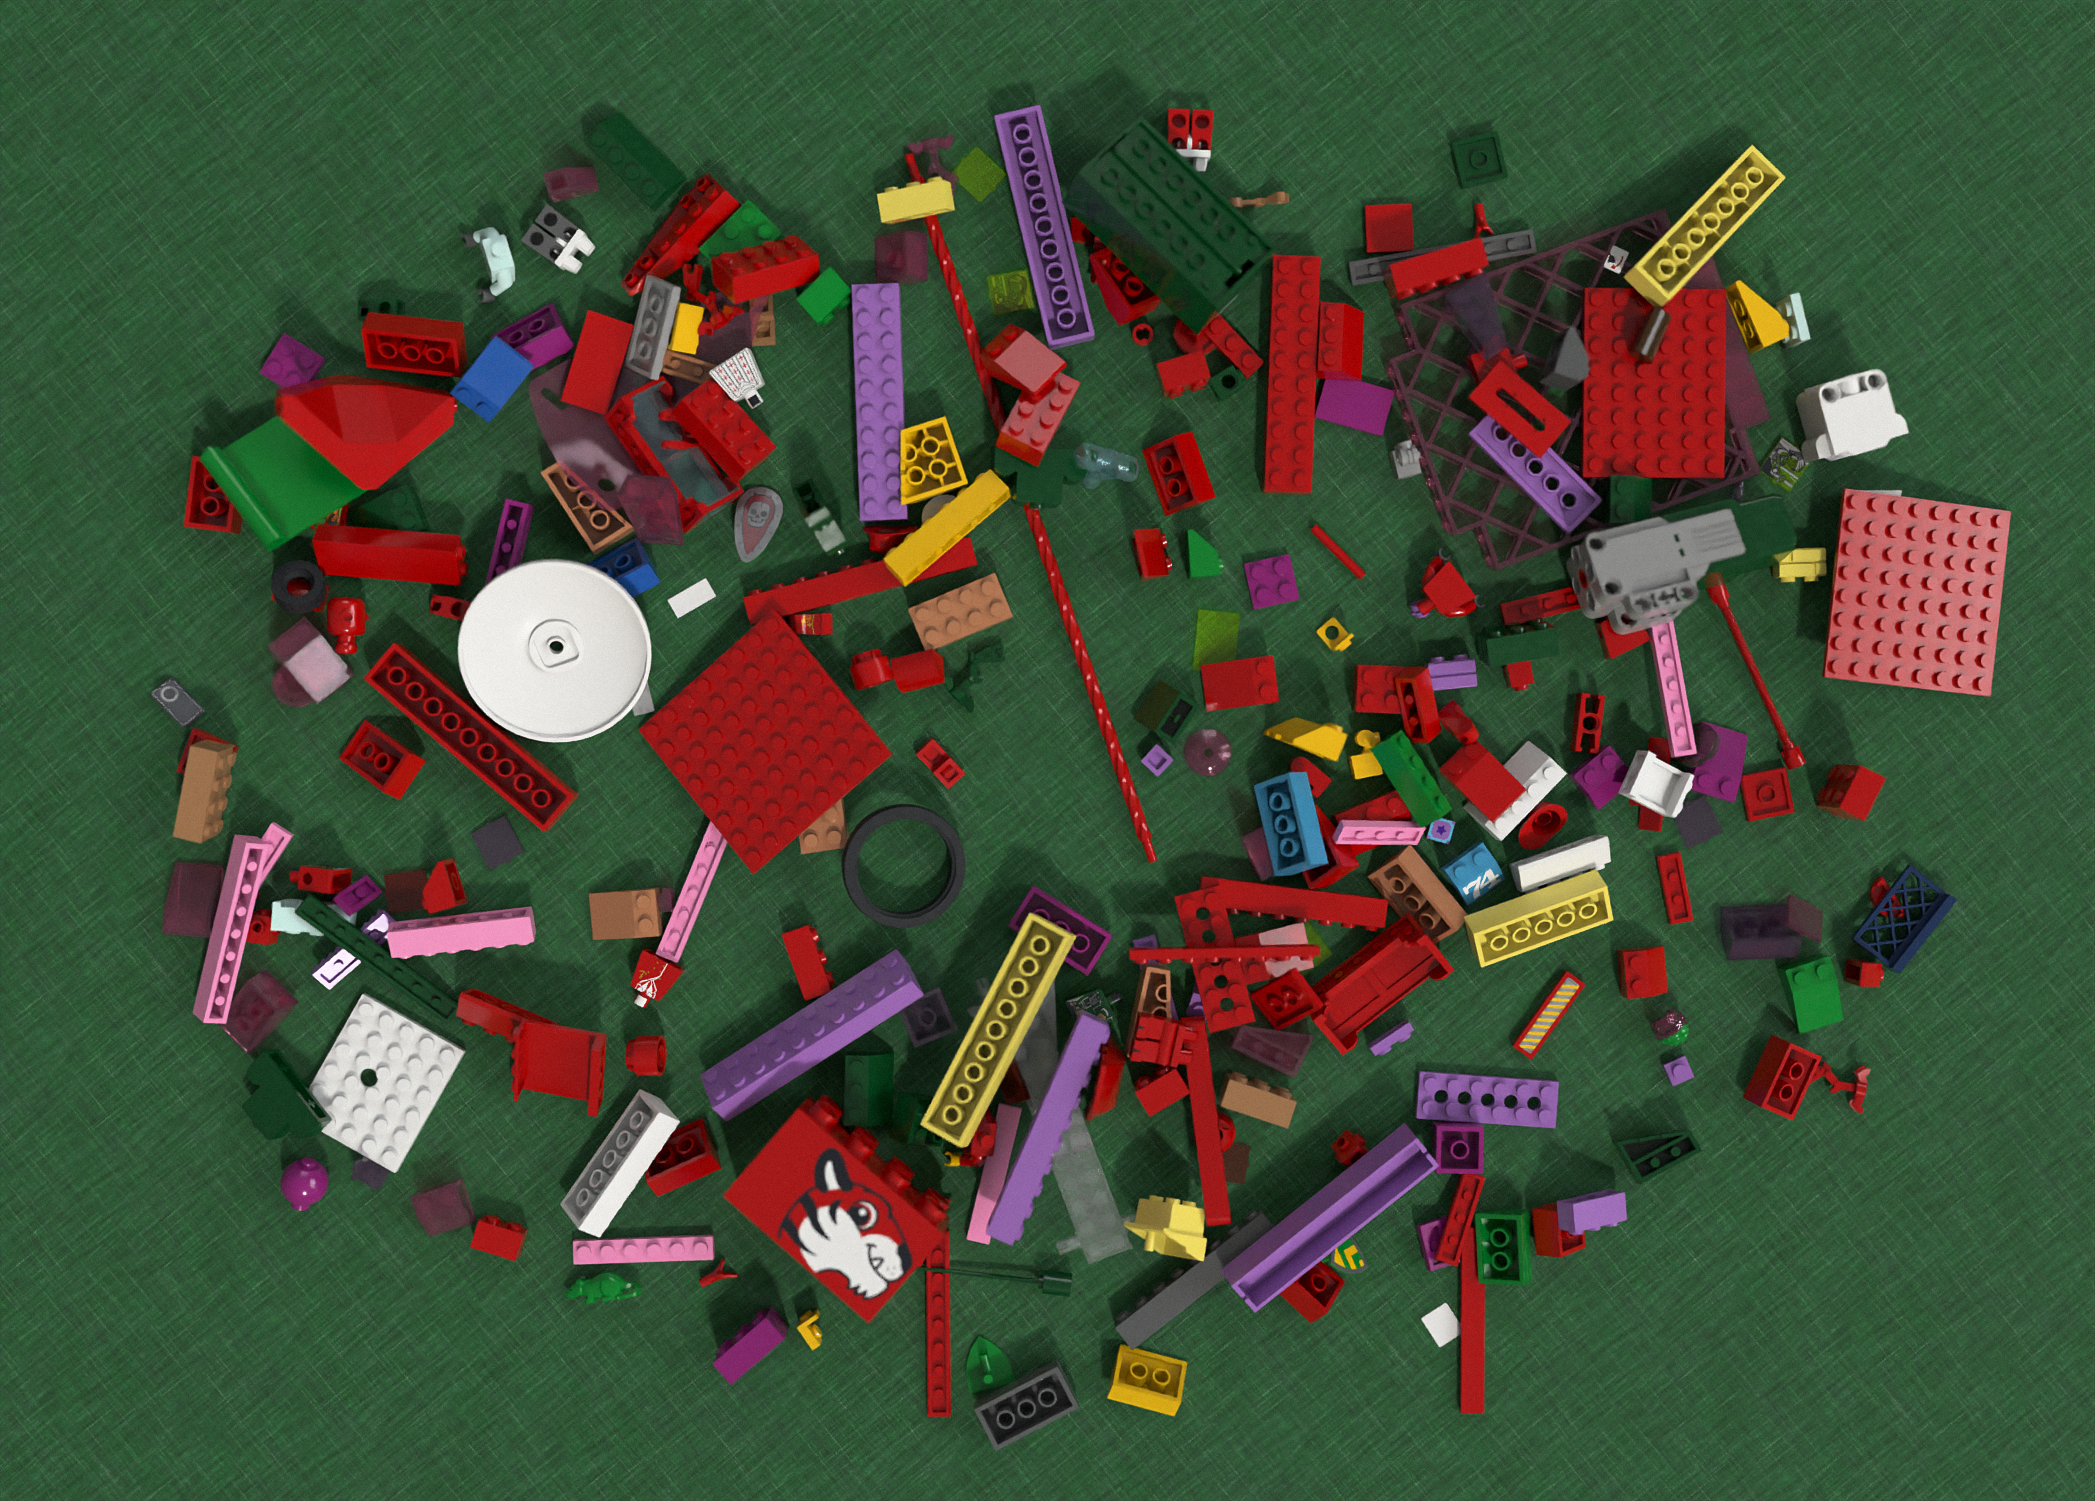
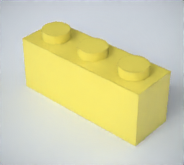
(915, 201)

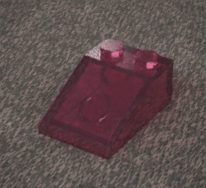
(652, 508)
(310, 660)
(192, 899)
(258, 1011)

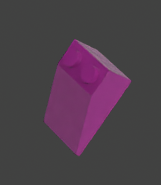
(1723, 773)

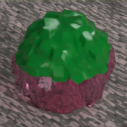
(1671, 1028)

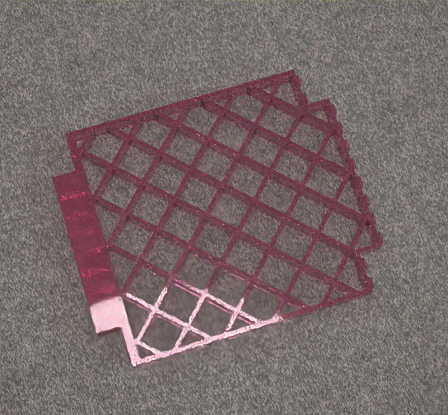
(1743, 395)

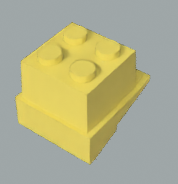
(1170, 1227)

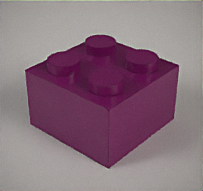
(1458, 1147)

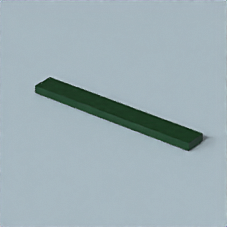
(377, 958)

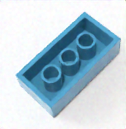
(1290, 824)

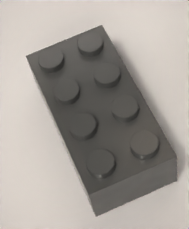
(1026, 1405)

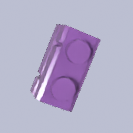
(1452, 674)

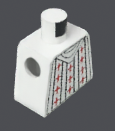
(740, 378)

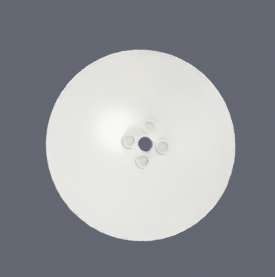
(547, 691)

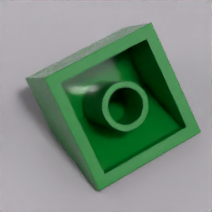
(825, 297)
(1201, 557)

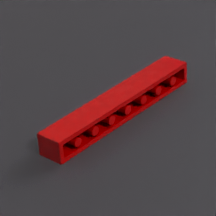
(1300, 903)

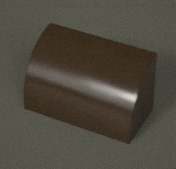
(1650, 335)

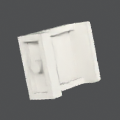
(1656, 784)

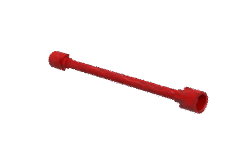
(1792, 754)

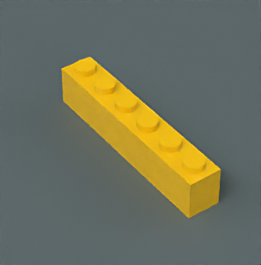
(947, 527)

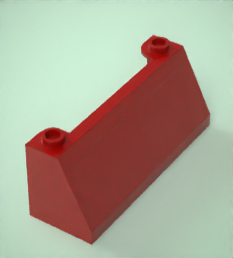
(1376, 980)

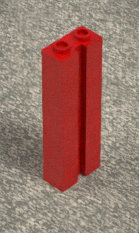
(390, 554)

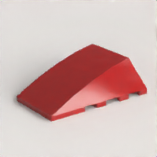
(1107, 1080)

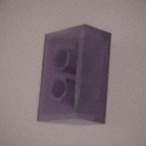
(1758, 933)

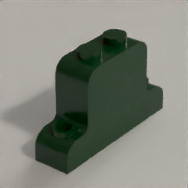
(820, 518)

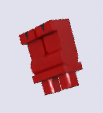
(1161, 1040)

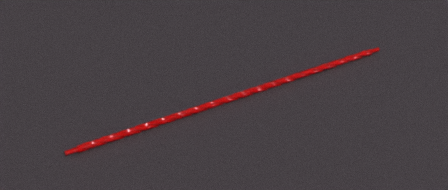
(1039, 532)

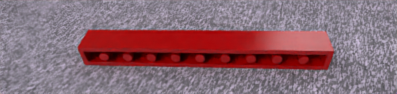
(847, 584)

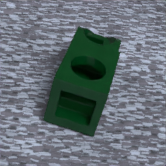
(383, 305)

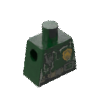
(1095, 1003)

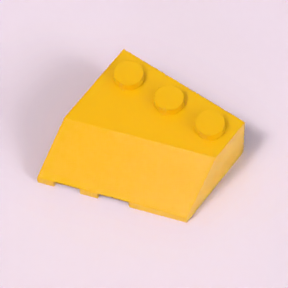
(929, 462)
(1311, 737)

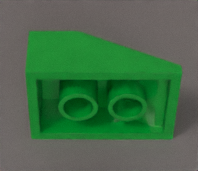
(1812, 992)

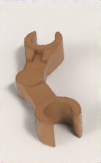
(1276, 198)

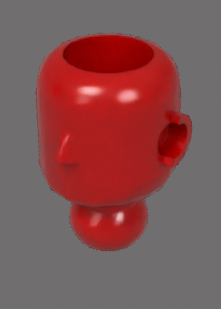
(346, 619)

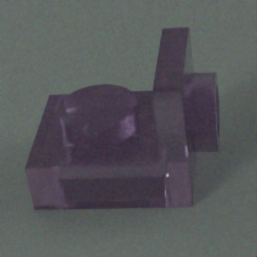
(369, 1173)

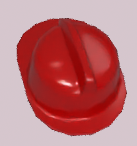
(886, 537)
(1541, 825)

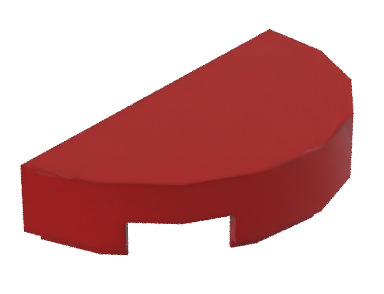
(1877, 891)

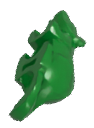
(605, 1286)

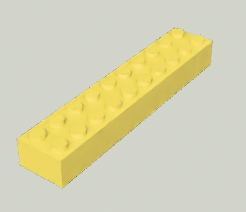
(998, 1030)

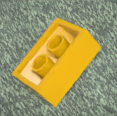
(1147, 1380)

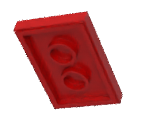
(1286, 999)

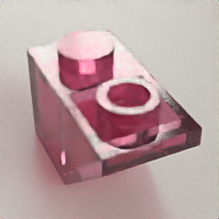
(570, 183)

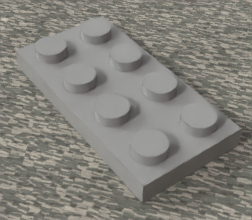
(652, 327)

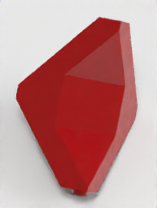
(366, 423)

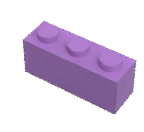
(1591, 1211)

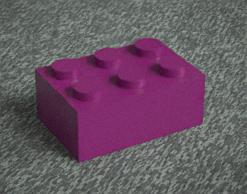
(750, 1344)

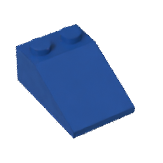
(492, 379)

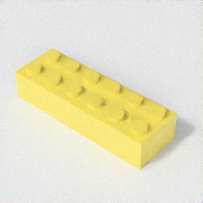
(1538, 918)

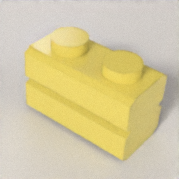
(1802, 563)

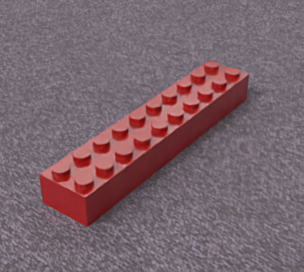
(1291, 374)
(471, 736)

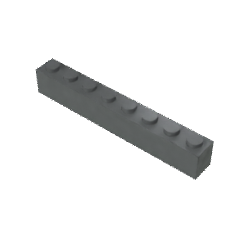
(1189, 1282)

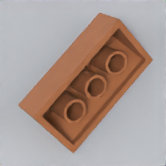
(1415, 889)

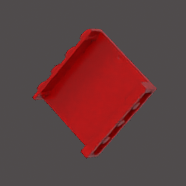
(559, 1062)

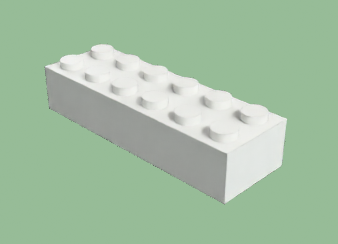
(619, 1163)

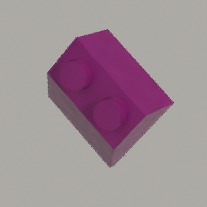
(1600, 776)

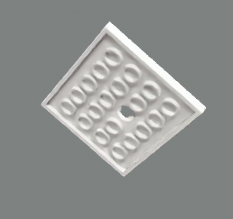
(411, 1075)

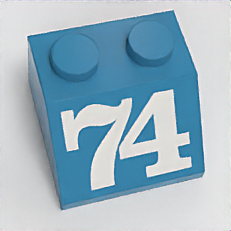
(1473, 872)

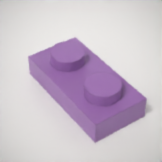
(1398, 1033)

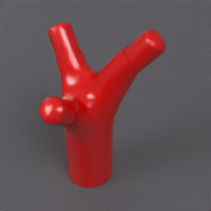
(1481, 223)
(716, 1275)

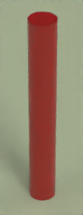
(1337, 551)

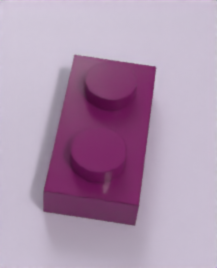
(357, 895)

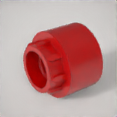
(870, 669)
(646, 1055)

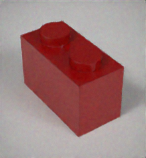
(499, 1237)

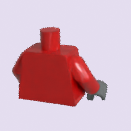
(1446, 590)

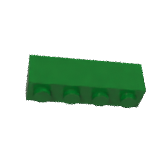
(1411, 778)

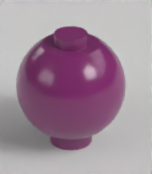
(304, 1183)

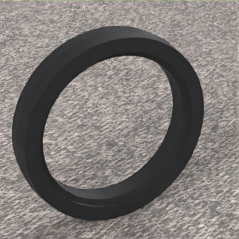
(940, 902)

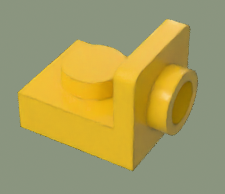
(810, 1332)

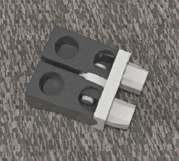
(563, 246)

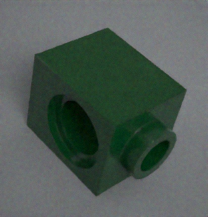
(1219, 390)

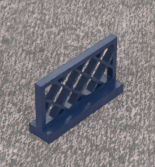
(1916, 934)

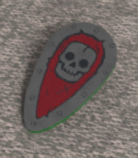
(756, 522)

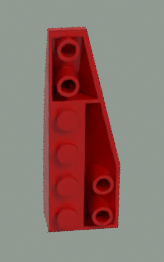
(683, 232)

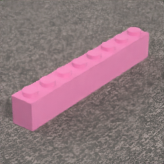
(230, 929)

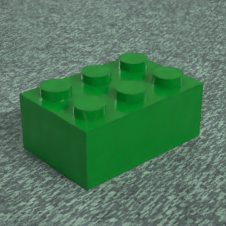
(743, 229)

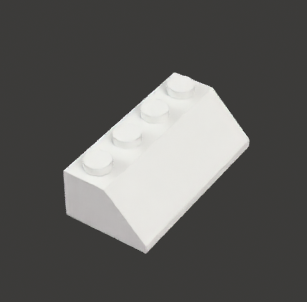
(1536, 774)
(1560, 863)

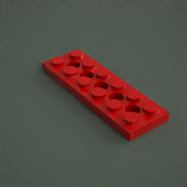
(1204, 972)

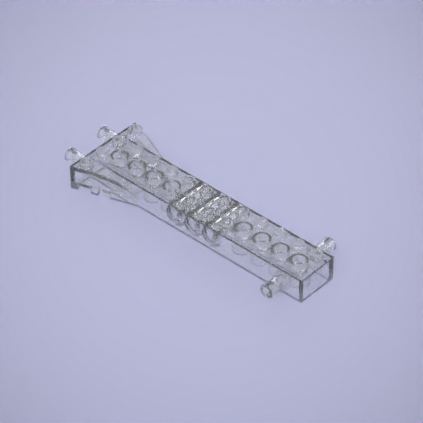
(1077, 1163)

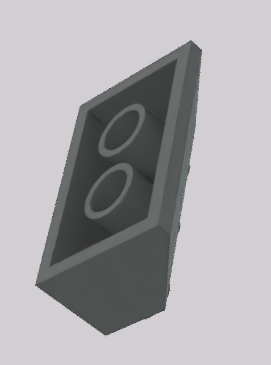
(1565, 362)

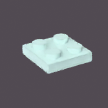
(1792, 311)

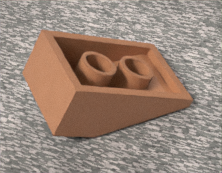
(625, 914)

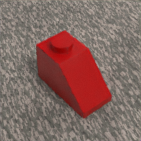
(1863, 973)

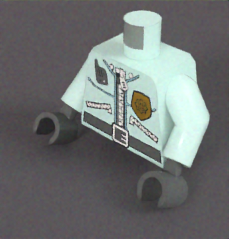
(496, 259)

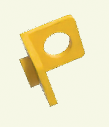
(1341, 641)

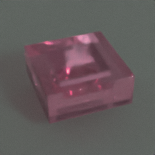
(666, 899)

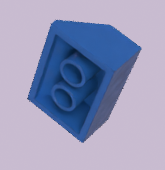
(629, 567)

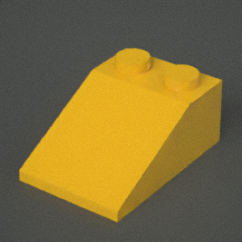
(1756, 319)

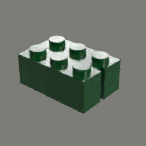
(1517, 642)

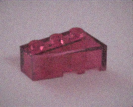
(1272, 1048)

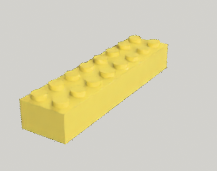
(1704, 227)

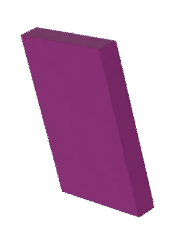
(1355, 405)

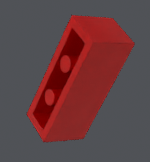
(1418, 704)
(808, 961)

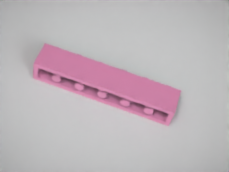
(461, 932)

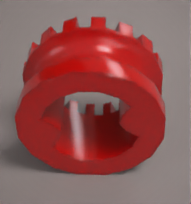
(1141, 327)

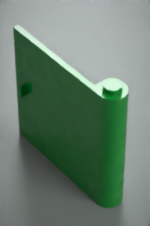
(278, 482)

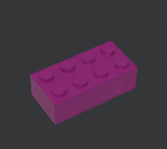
(1089, 939)

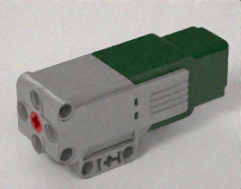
(1651, 563)

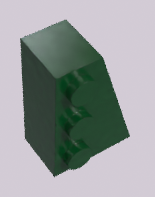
(1656, 1153)

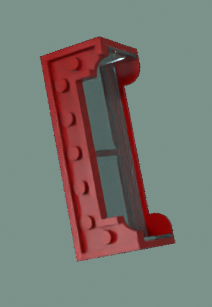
(695, 477)

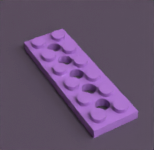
(1535, 484)
(1477, 1085)

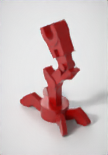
(718, 318)
(1858, 1088)

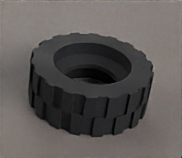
(294, 570)

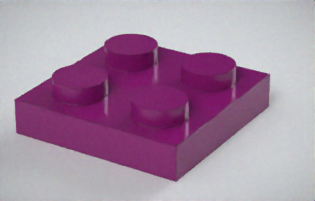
(292, 363)
(1271, 581)

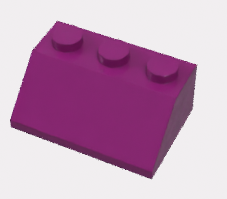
(538, 336)

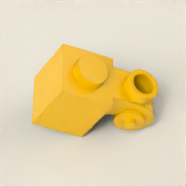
(1365, 763)

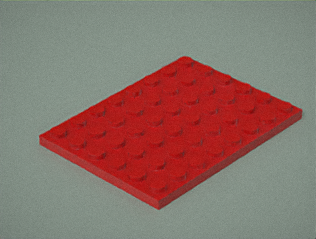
(1657, 415)

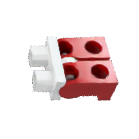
(1192, 146)

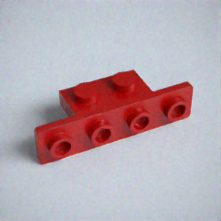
(1648, 818)

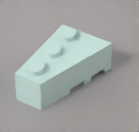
(286, 920)

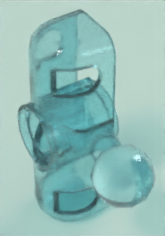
(1107, 465)

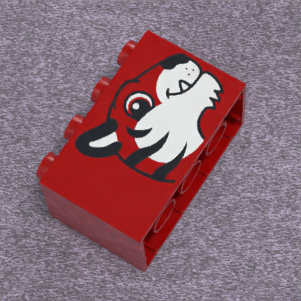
(841, 1206)

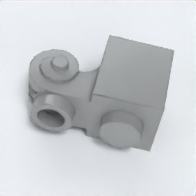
(1405, 460)

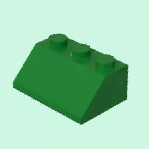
(1503, 1247)

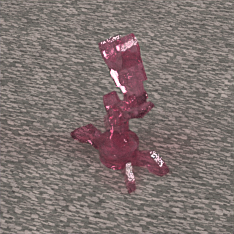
(932, 146)

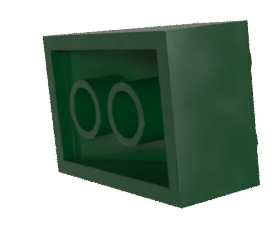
(392, 511)

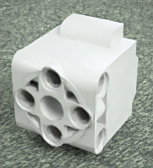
(1848, 416)

